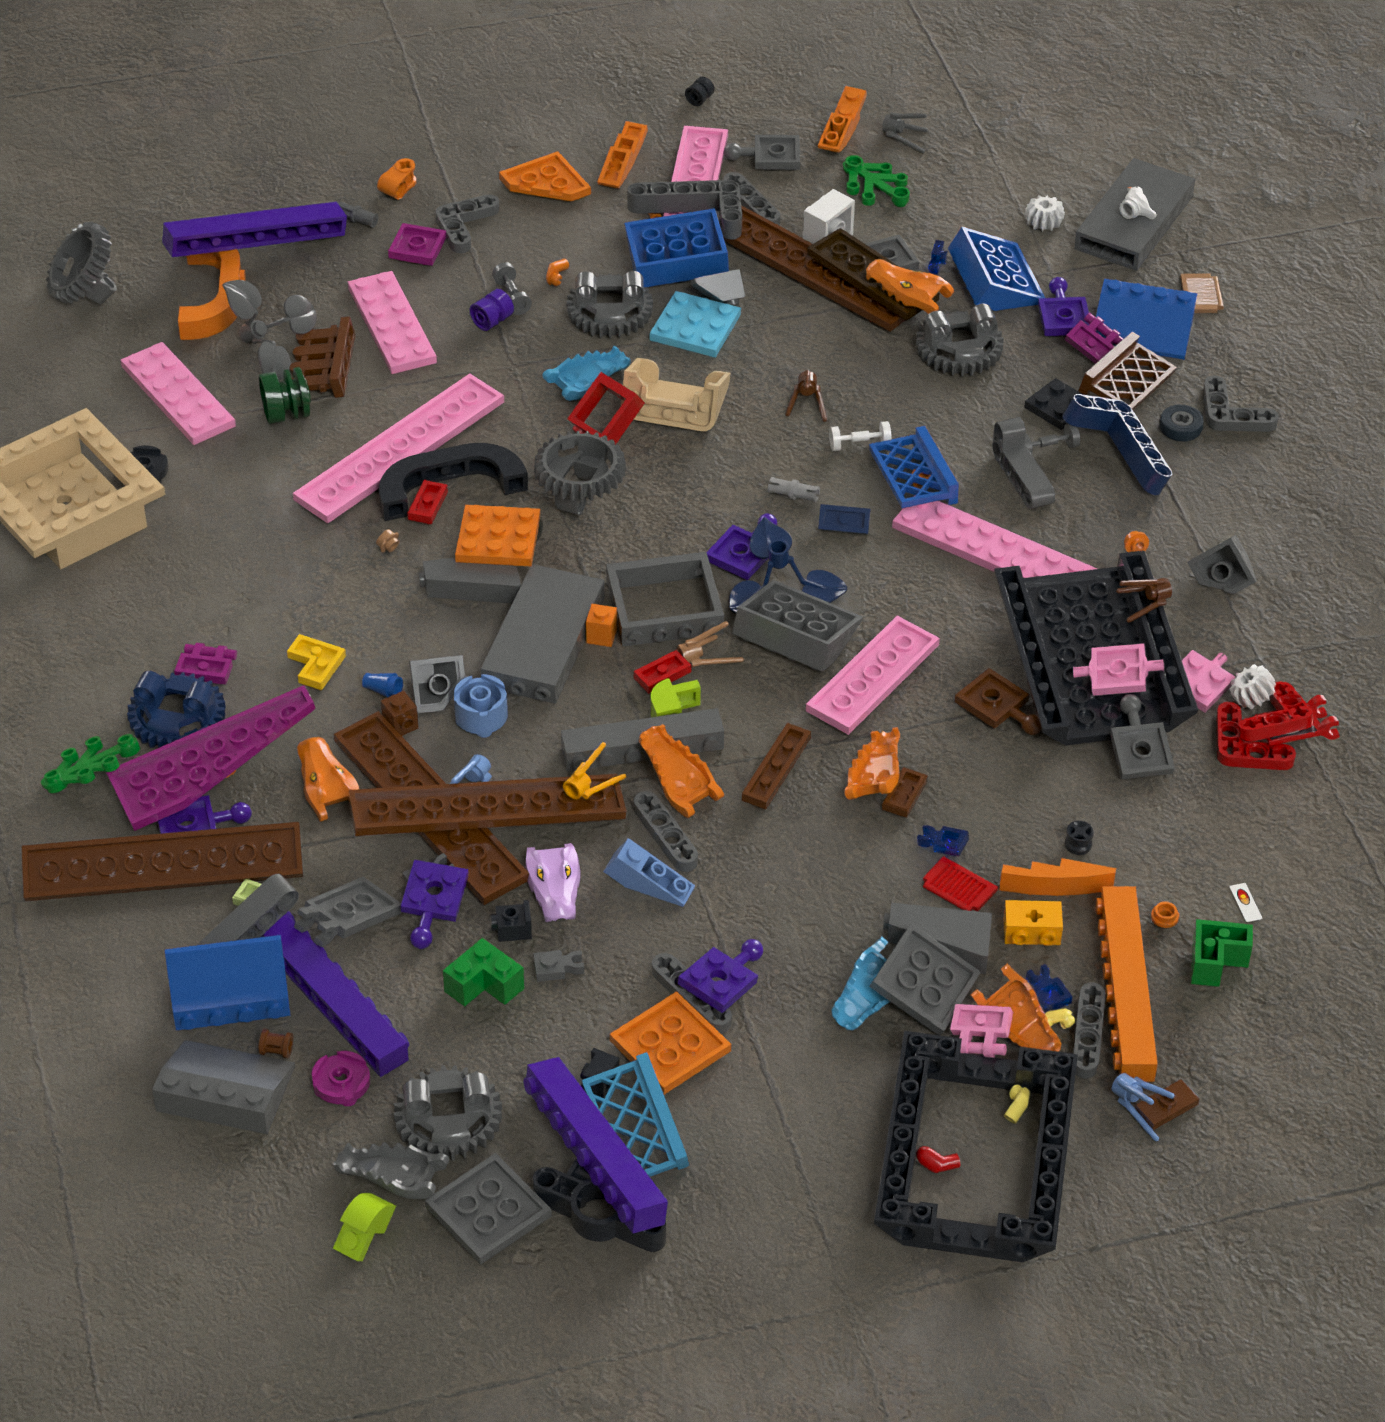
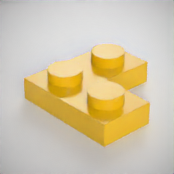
(320, 660)

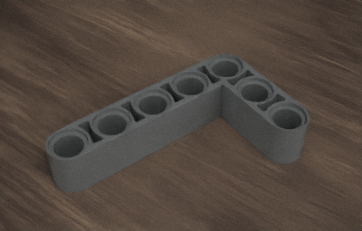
(690, 197)

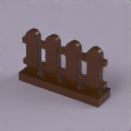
(336, 353)

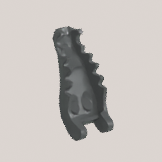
(397, 1169)

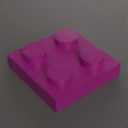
(417, 244)

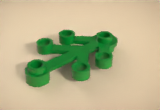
(855, 166)
(84, 769)

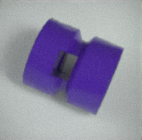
(491, 309)

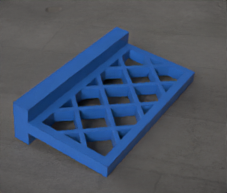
(932, 464)

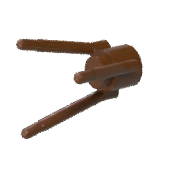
(807, 386)
(1155, 590)

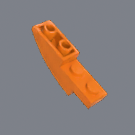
(843, 121)

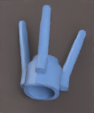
(475, 770)
(1130, 1090)

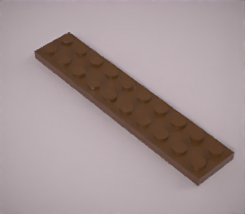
(789, 255)
(393, 763)
(480, 805)
(161, 861)

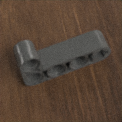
(1019, 463)

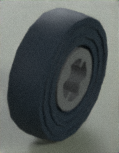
(1181, 422)

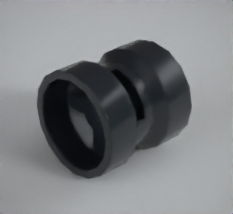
(699, 91)

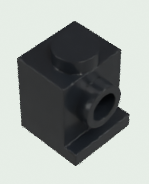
(512, 922)
(599, 1063)

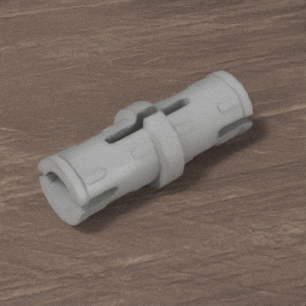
(793, 489)

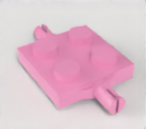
(1118, 669)
(1207, 678)

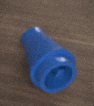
(383, 683)

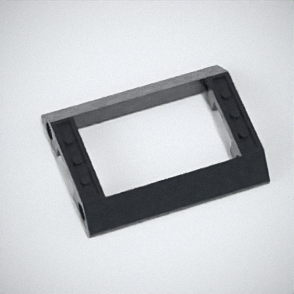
(941, 1059)

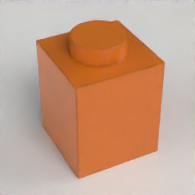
(601, 625)

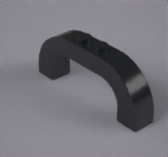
(445, 465)

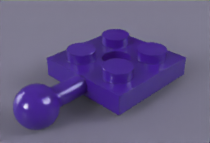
(1053, 308)
(734, 540)
(202, 816)
(440, 906)
(736, 977)

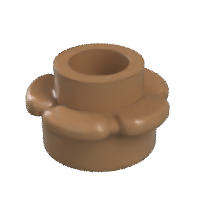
(388, 541)

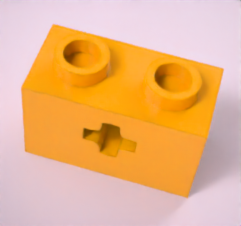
(1033, 922)

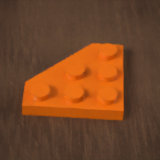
(546, 177)

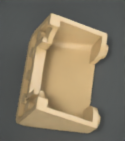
(676, 402)

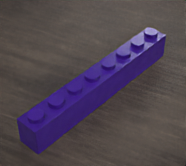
(253, 229)
(340, 999)
(596, 1145)

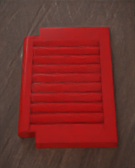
(958, 885)

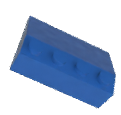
(677, 247)
(994, 270)
(1154, 313)
(227, 982)

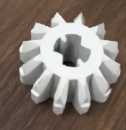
(1044, 213)
(1252, 686)

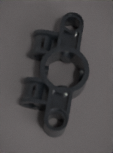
(572, 1191)

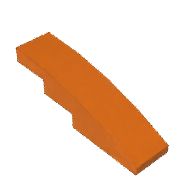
(622, 155)
(1067, 879)

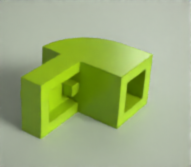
(671, 699)
(362, 1219)

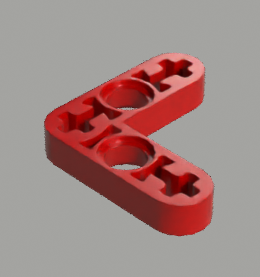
(1291, 716)
(1242, 749)

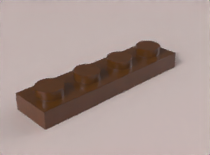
(776, 766)

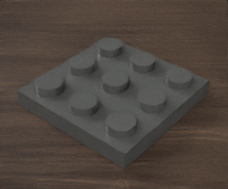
(925, 979)
(488, 1208)

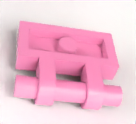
(985, 1022)

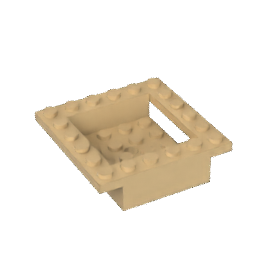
(50, 470)

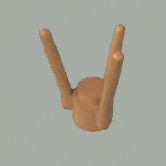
(692, 649)

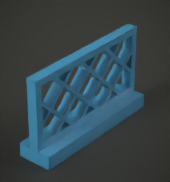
(655, 1104)

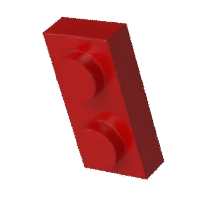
(427, 502)
(669, 666)

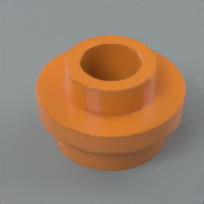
(1134, 538)
(1165, 915)

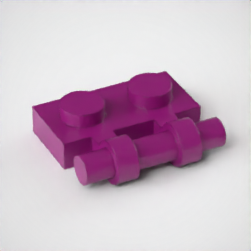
(1089, 342)
(206, 661)

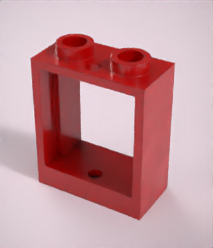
(622, 418)

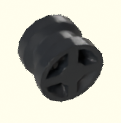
(1079, 837)

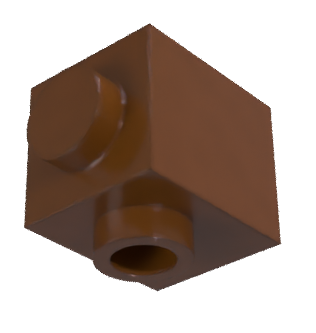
(400, 712)

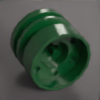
(284, 395)

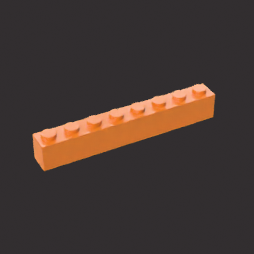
(1127, 983)

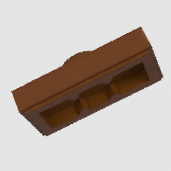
(905, 793)
(1165, 1108)

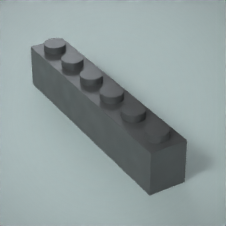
(697, 729)

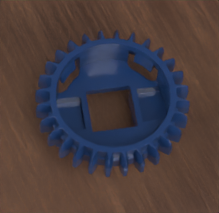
(201, 704)

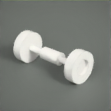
(835, 438)

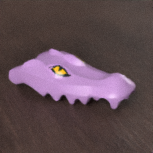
(554, 880)

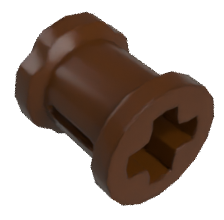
(276, 1043)

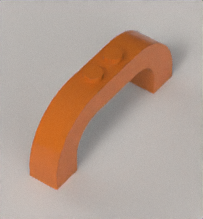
(215, 316)

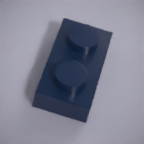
(844, 519)

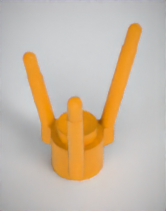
(579, 782)

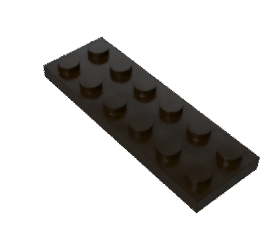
(849, 260)

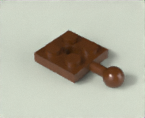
(1007, 705)

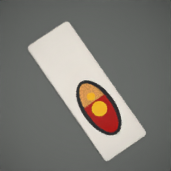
(1245, 902)

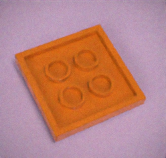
(498, 535)
(675, 1038)

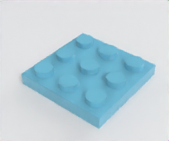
(695, 324)

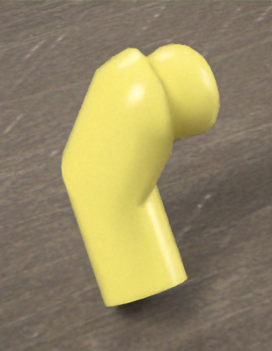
(1061, 1015)
(1019, 1105)

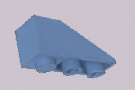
(648, 875)

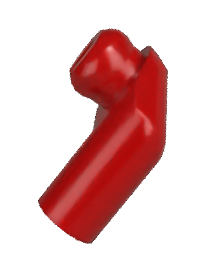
(935, 1162)

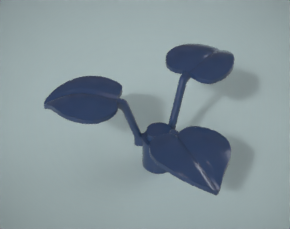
(774, 543)

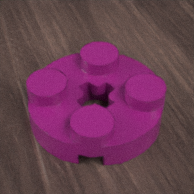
(345, 1091)

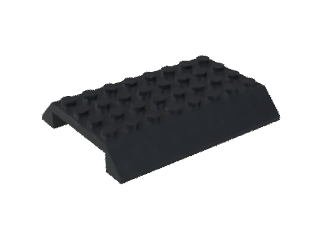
(1059, 623)

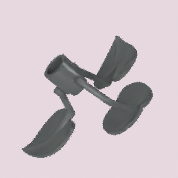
(244, 300)

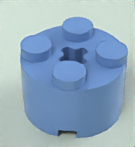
(480, 704)

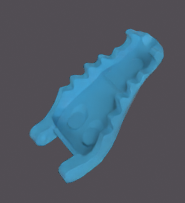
(578, 374)
(858, 999)

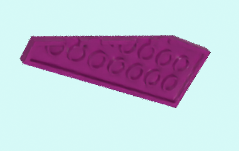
(191, 766)

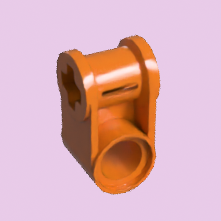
(398, 179)

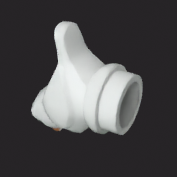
(1136, 204)

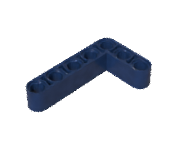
(1127, 434)

